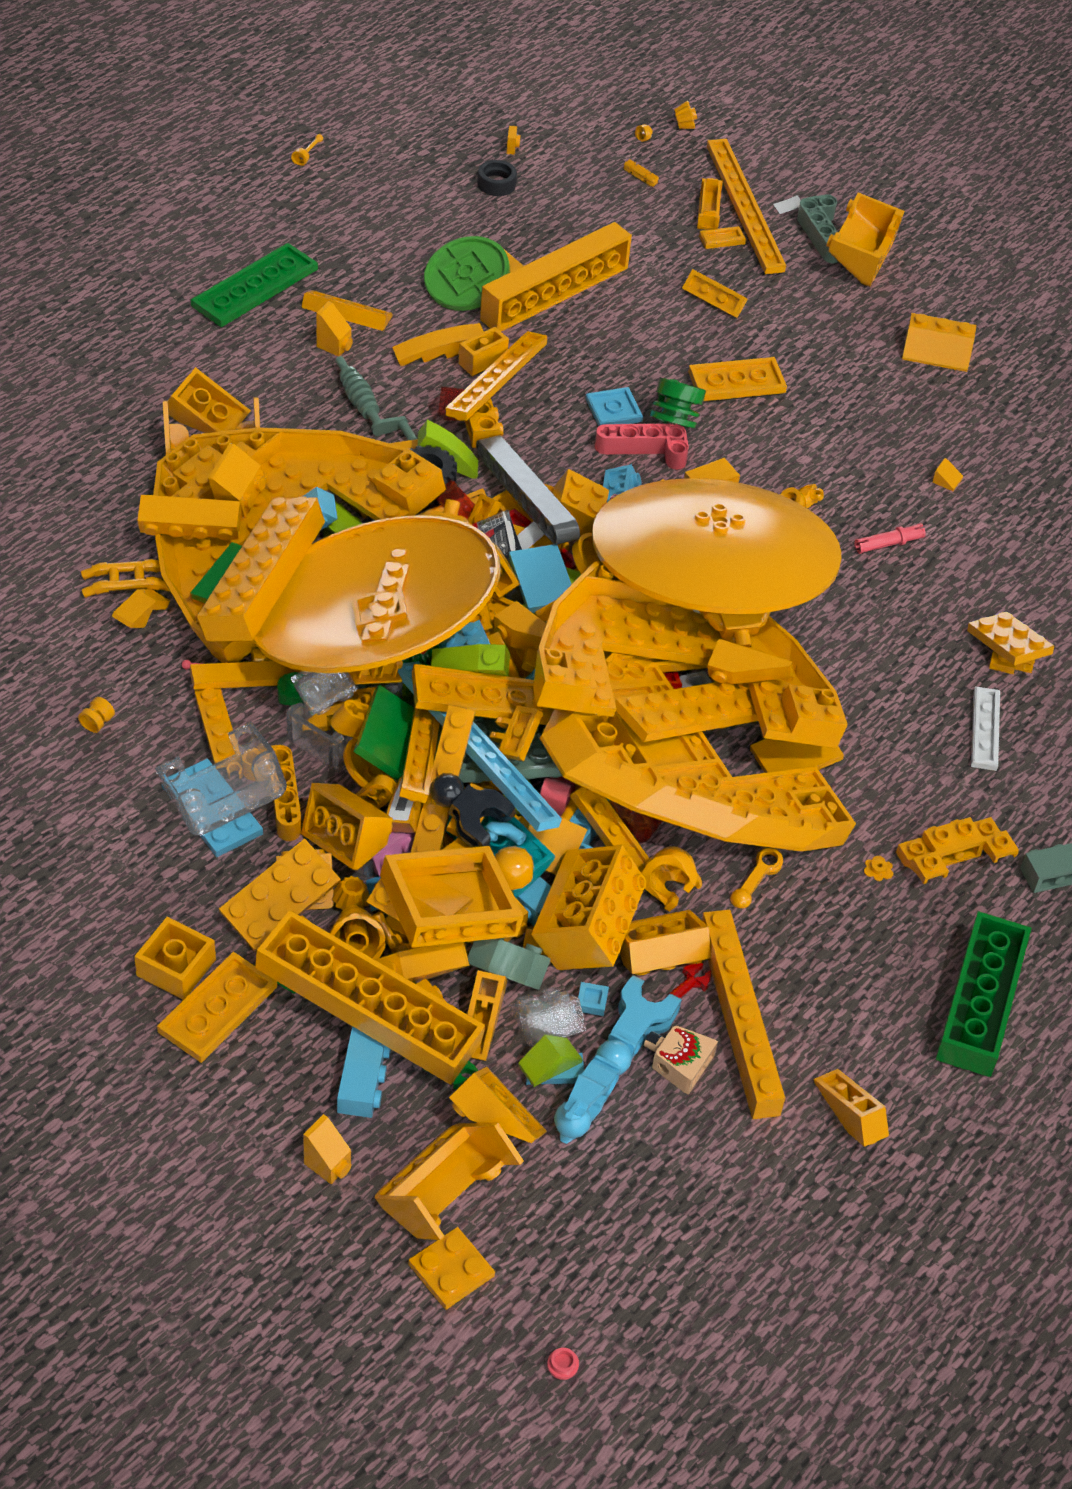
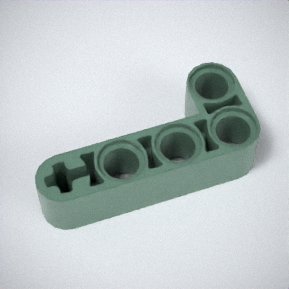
(815, 218)

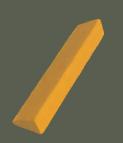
(349, 310)

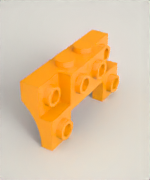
(953, 844)

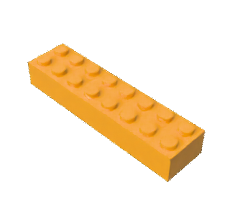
(555, 277)
(261, 570)
(370, 996)

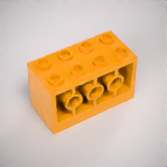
(589, 908)

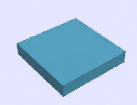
(614, 407)

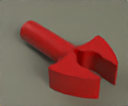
(692, 982)

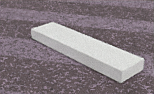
(985, 728)

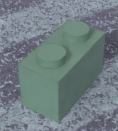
(1048, 867)

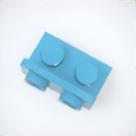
(621, 479)

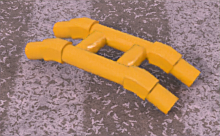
(116, 584)

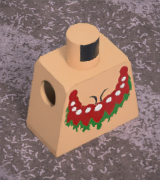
(681, 1056)

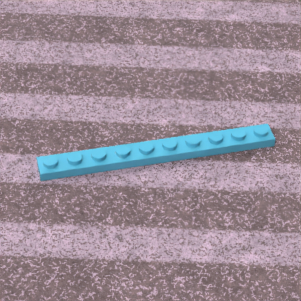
(499, 770)

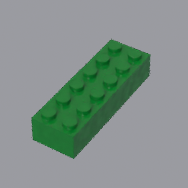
(984, 994)

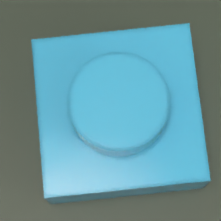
(593, 998)

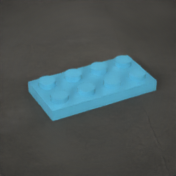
(231, 834)

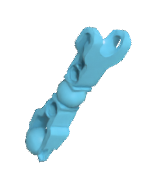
(614, 1057)

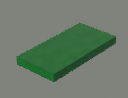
(386, 732)

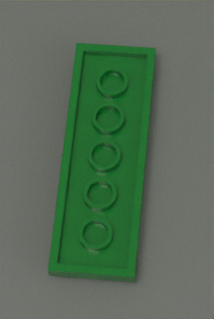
(254, 284)

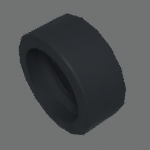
(497, 168)

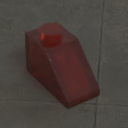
(446, 397)

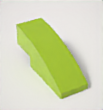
(437, 436)

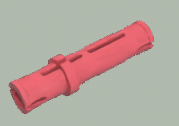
(897, 536)

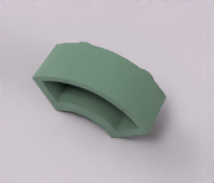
(509, 960)

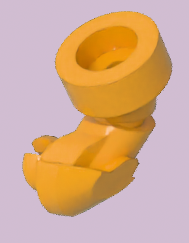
(805, 496)

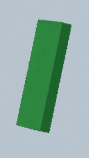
(210, 580)

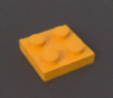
(451, 1268)

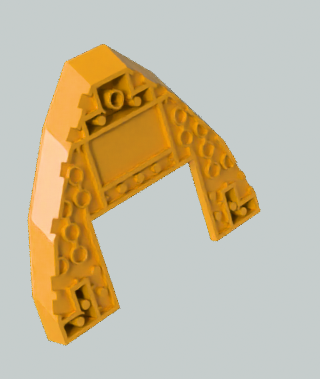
(363, 471)
(610, 616)
(684, 777)

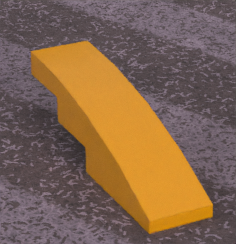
(435, 343)

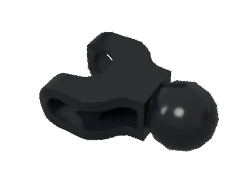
(470, 805)

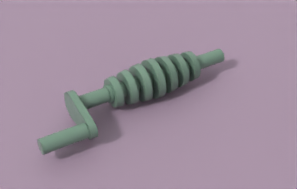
(363, 399)

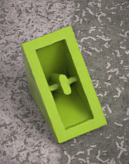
(548, 1059)

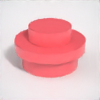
(563, 1363)

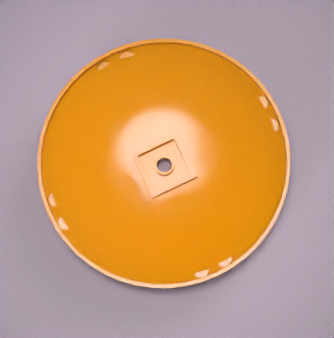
(716, 546)
(332, 591)

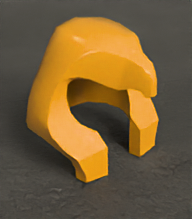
(670, 865)

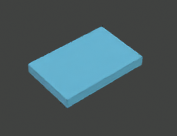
(540, 575)

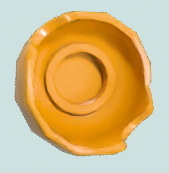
(516, 866)

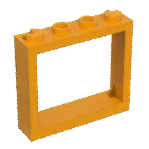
(456, 927)

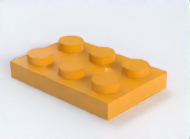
(1010, 638)

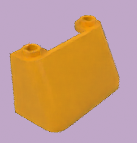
(865, 237)

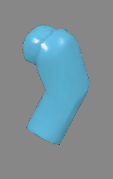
(507, 830)

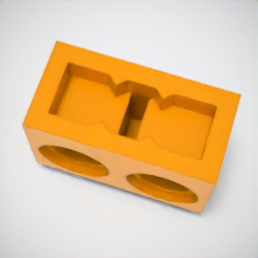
(484, 423)

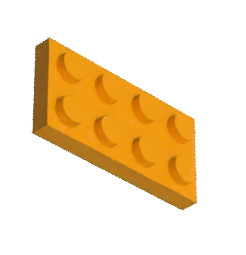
(738, 378)
(288, 884)
(216, 1007)

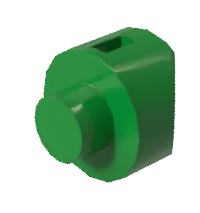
(286, 690)

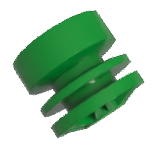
(677, 402)

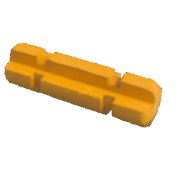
(641, 173)

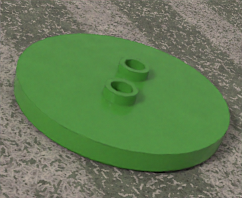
(461, 269)

